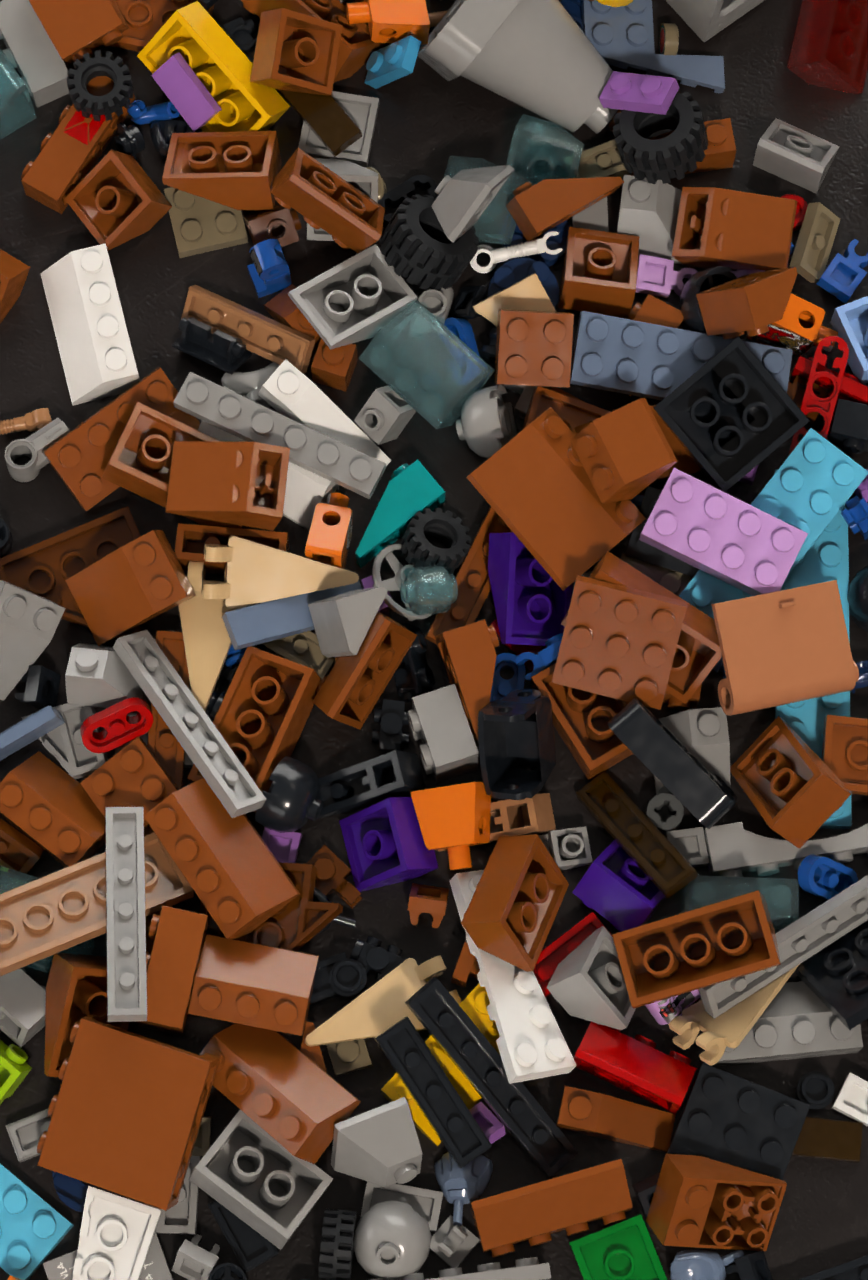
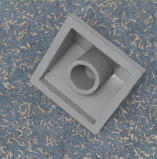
(794, 155)
(345, 619)

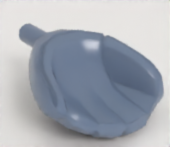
(462, 1184)
(701, 1264)

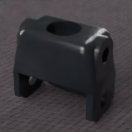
(516, 744)

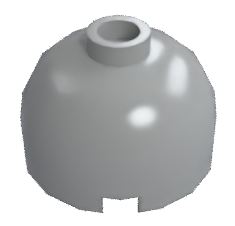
(486, 421)
(391, 1240)

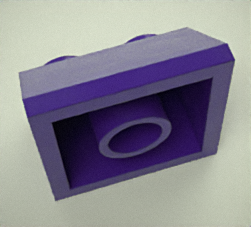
(386, 844)
(619, 889)

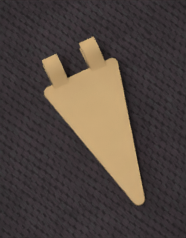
(266, 573)
(203, 636)
(380, 1005)
(726, 1029)

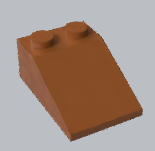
(225, 167)
(130, 586)
(470, 665)
(788, 783)
(72, 991)

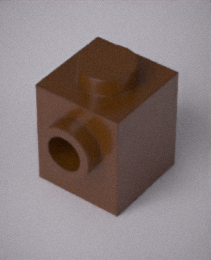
(274, 224)

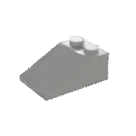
(353, 298)
(25, 632)

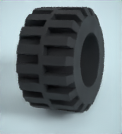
(667, 156)
(421, 249)

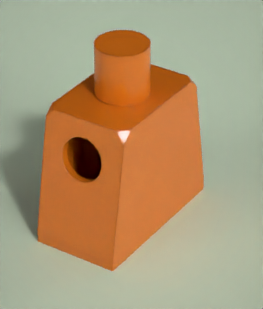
(391, 19)
(454, 819)

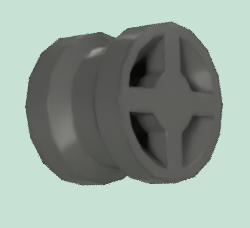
(663, 819)

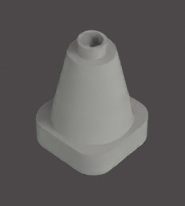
(525, 54)

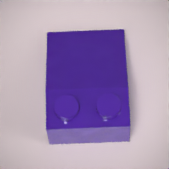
(524, 594)

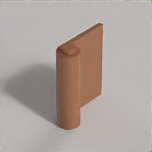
(783, 648)

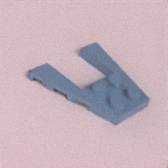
(627, 40)

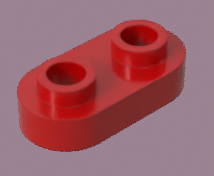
(118, 726)

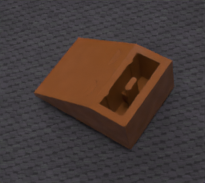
(733, 229)
(228, 482)
(713, 1205)

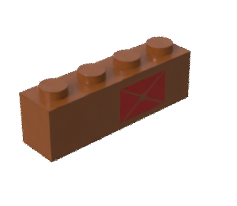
(70, 151)

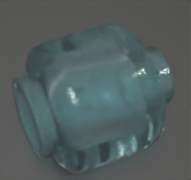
(429, 590)

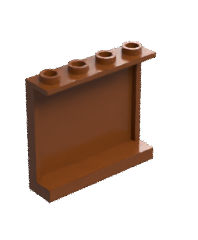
(127, 1113)

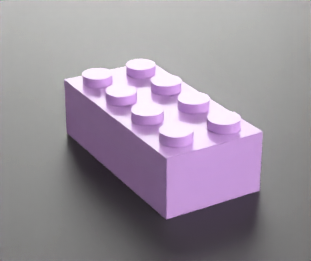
(722, 535)

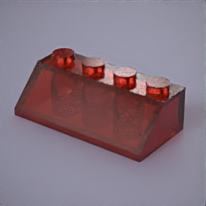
(832, 44)

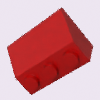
(635, 1066)

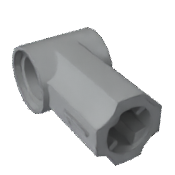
(33, 448)

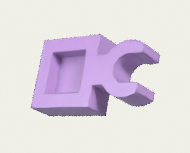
(657, 276)

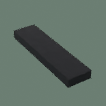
(433, 1092)

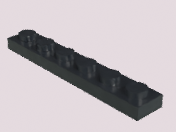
(486, 1073)

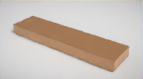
(257, 331)

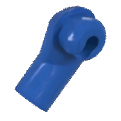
(157, 112)

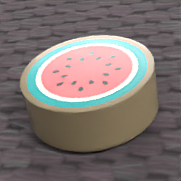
(668, 39)

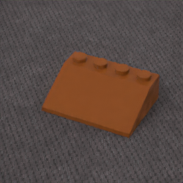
(550, 501)

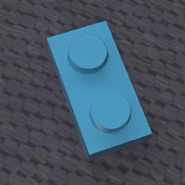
(392, 62)

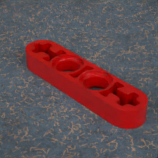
(814, 403)

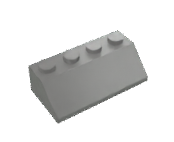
(794, 1028)

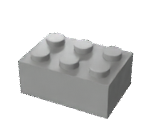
(260, 1180)

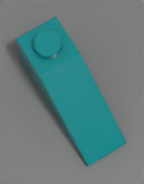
(405, 495)

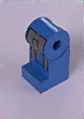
(270, 270)

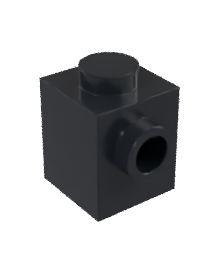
(850, 426)

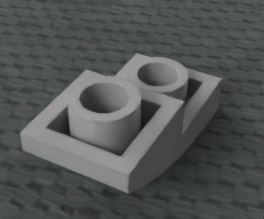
(568, 847)

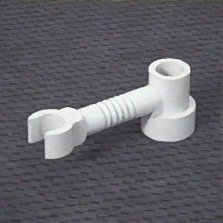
(511, 252)

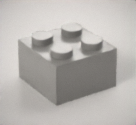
(445, 734)

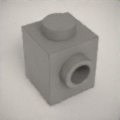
(384, 415)

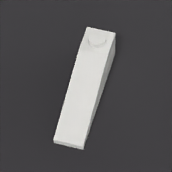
(305, 403)

